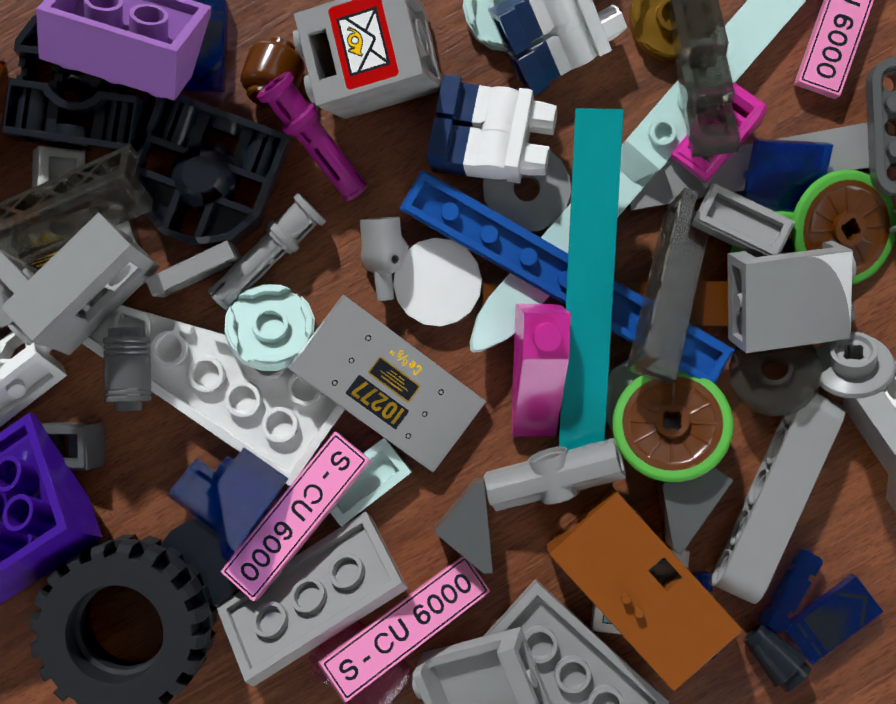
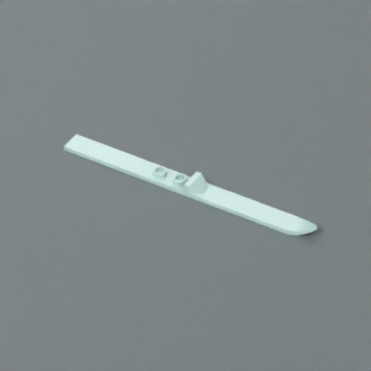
(641, 159)

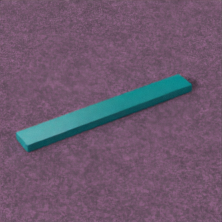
(591, 273)

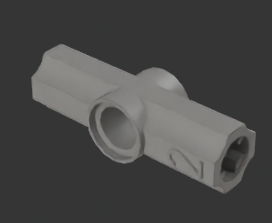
(554, 475)

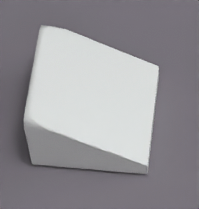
(53, 162)

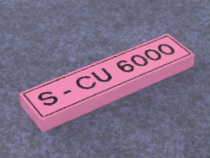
(833, 46)
(295, 516)
(403, 628)

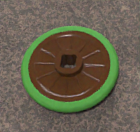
(849, 200)
(673, 453)

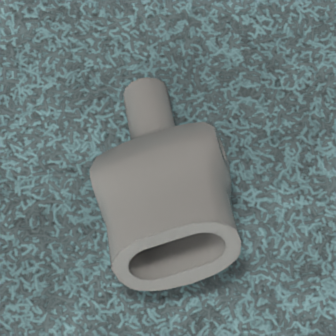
(382, 252)

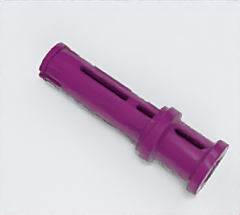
(301, 121)

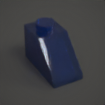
(242, 497)

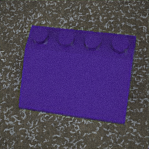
(41, 508)

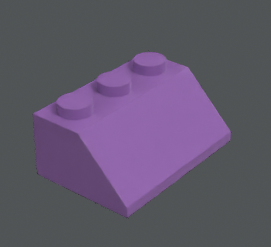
(125, 41)

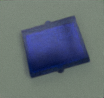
(783, 171)

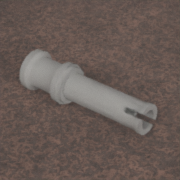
(280, 239)

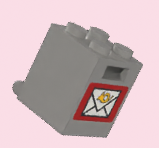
(366, 54)

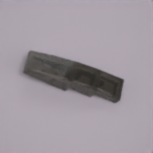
(704, 76)

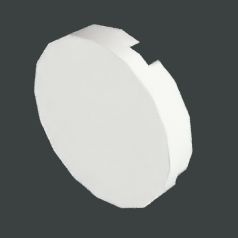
(438, 282)

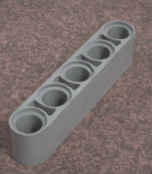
(777, 499)

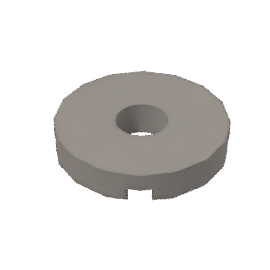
(539, 212)

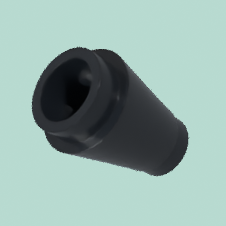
(777, 658)

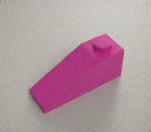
(539, 368)

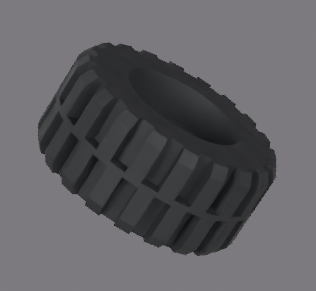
(77, 659)

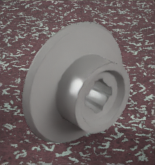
(856, 377)

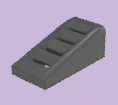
(85, 443)

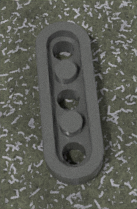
(881, 109)

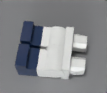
(553, 36)
(488, 131)

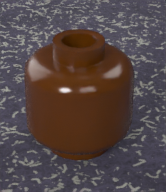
(266, 62)

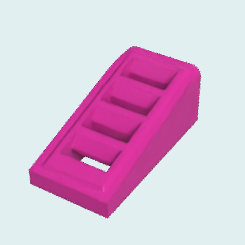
(749, 116)

